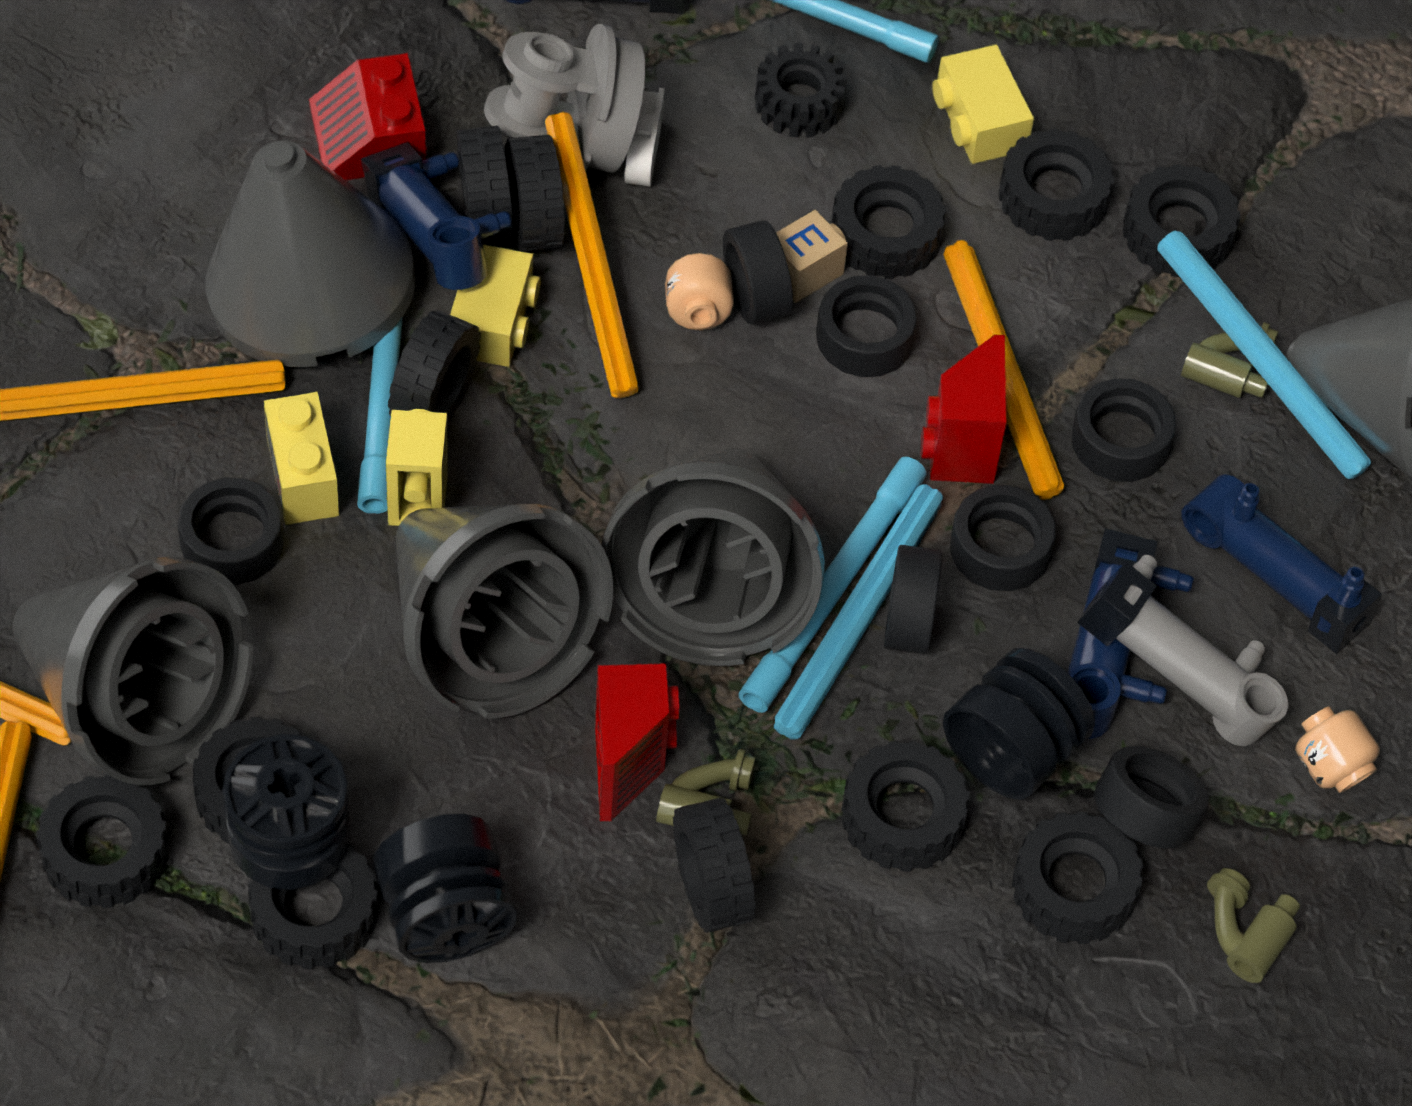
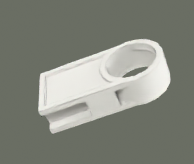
(644, 145)

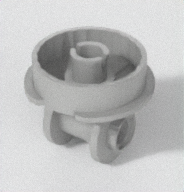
(601, 87)

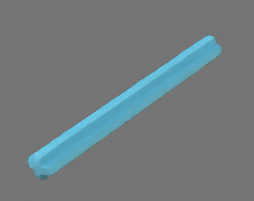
(1264, 355)
(855, 615)

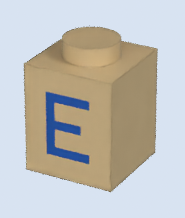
(813, 253)

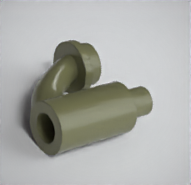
(1213, 368)
(686, 787)
(1257, 949)

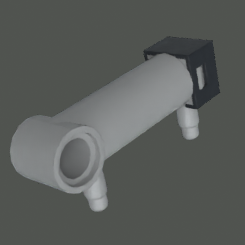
(1240, 700)

